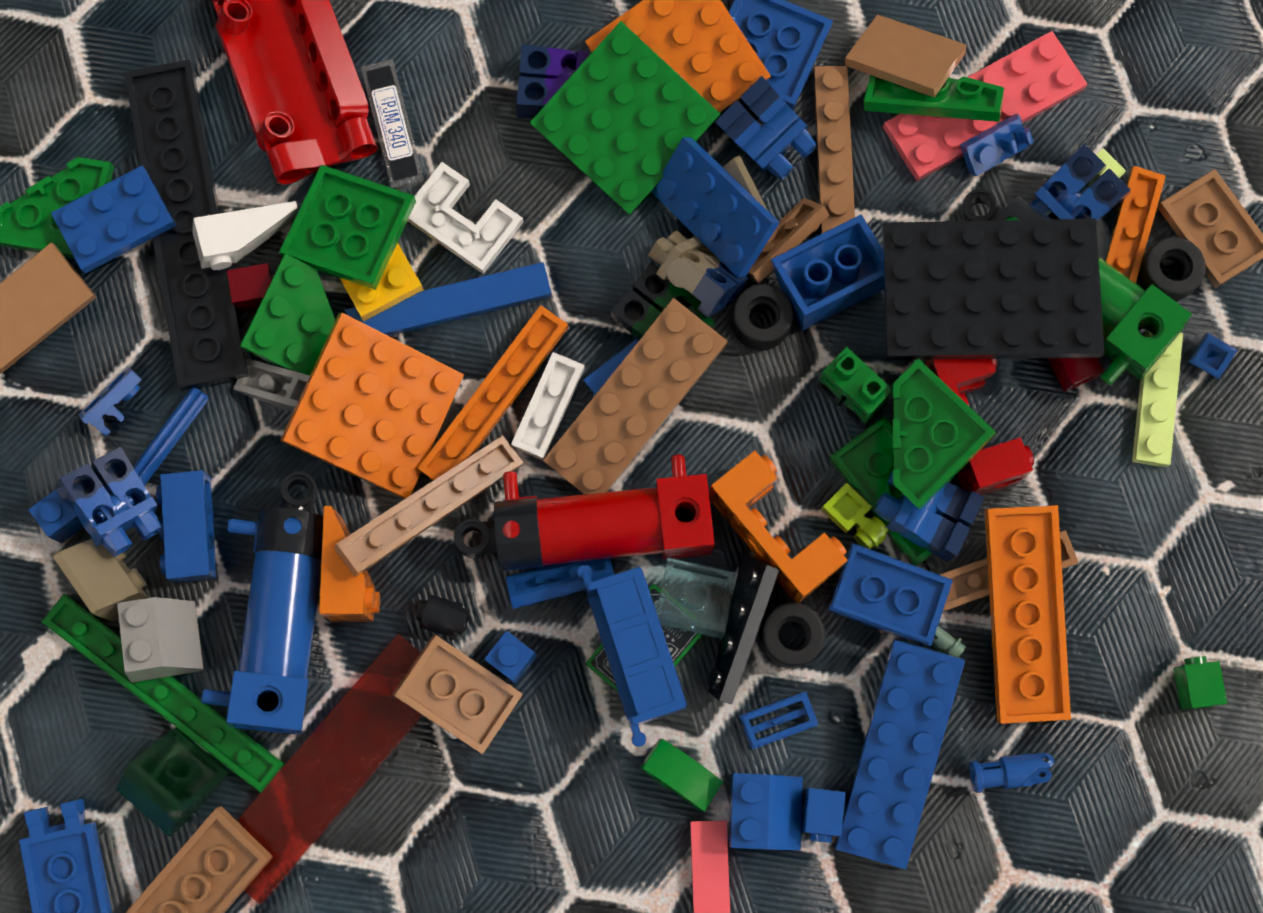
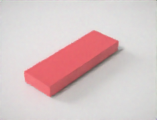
(710, 867)

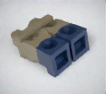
(698, 271)

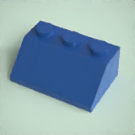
(831, 271)

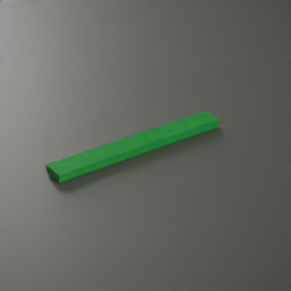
(165, 696)

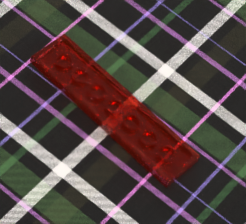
(331, 767)

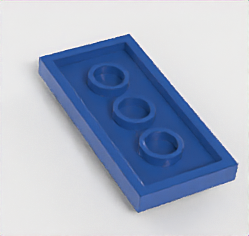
(715, 207)

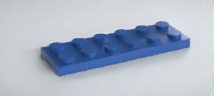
(899, 753)

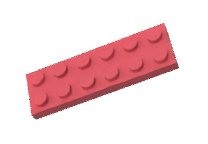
(1032, 81)

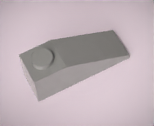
(272, 385)

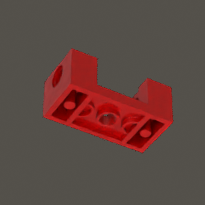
(993, 466)

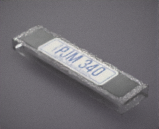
(392, 125)

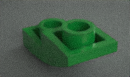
(681, 774)

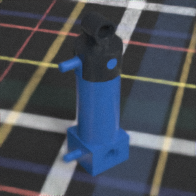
(277, 614)

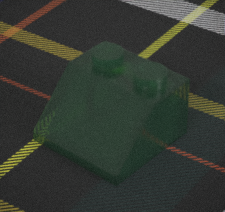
(171, 780)

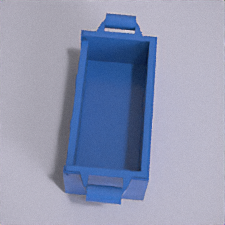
(634, 647)

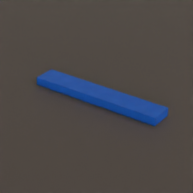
(462, 300)

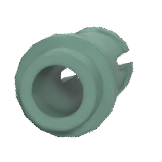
(947, 644)

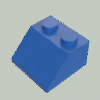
(765, 811)

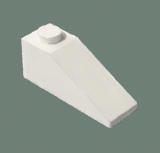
(232, 235)

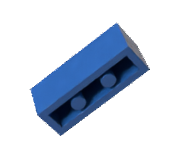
(187, 527)

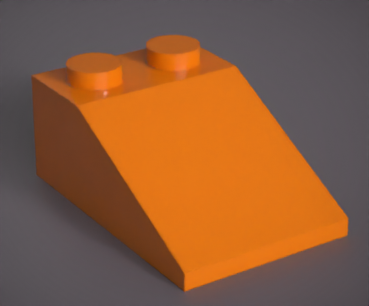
(341, 594)

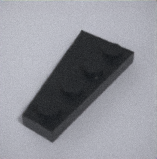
(746, 611)

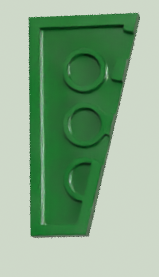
(955, 99)

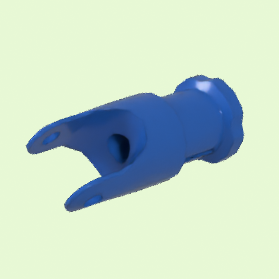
(1011, 771)

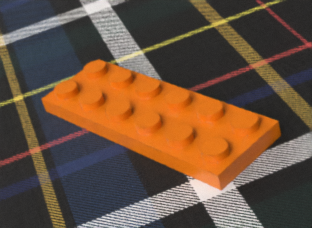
(1027, 614)

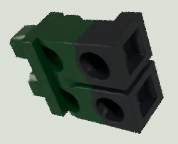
(647, 301)

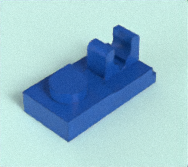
(995, 145)
(122, 387)

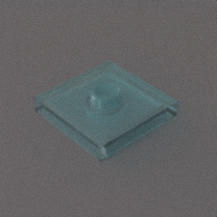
(695, 597)

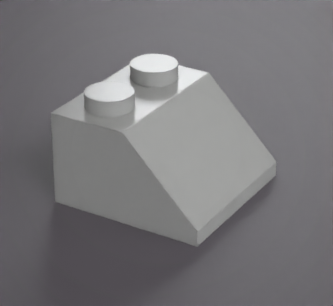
(159, 638)

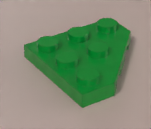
(28, 220)
(291, 318)
(931, 434)

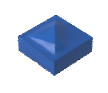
(1212, 355)

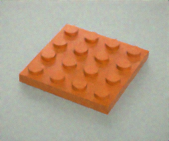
(697, 43)
(372, 406)

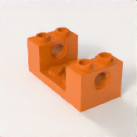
(734, 497)

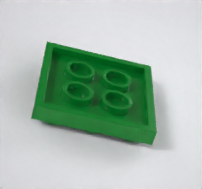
(348, 226)

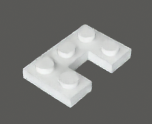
(472, 243)

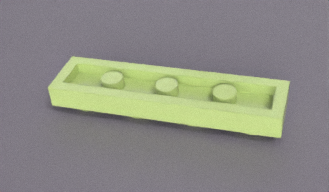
(1158, 408)

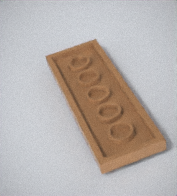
(636, 400)

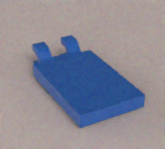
(64, 863)

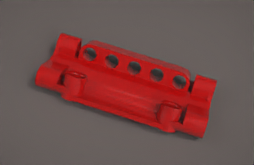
(296, 83)

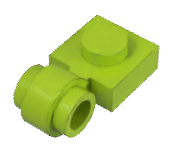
(848, 510)

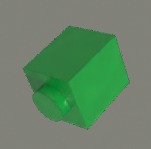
(1199, 683)

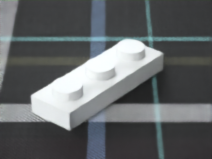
(547, 406)

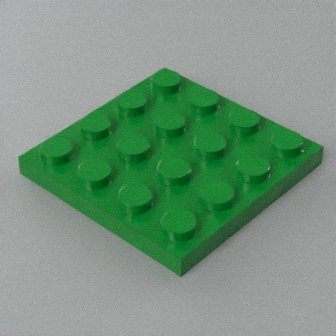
(623, 117)

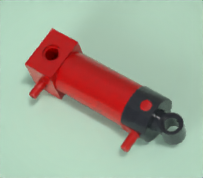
(596, 525)

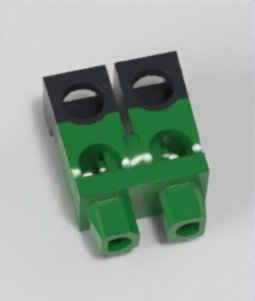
(854, 380)

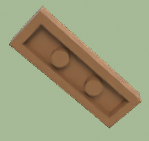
(791, 231)

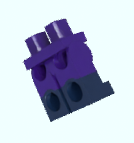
(542, 75)

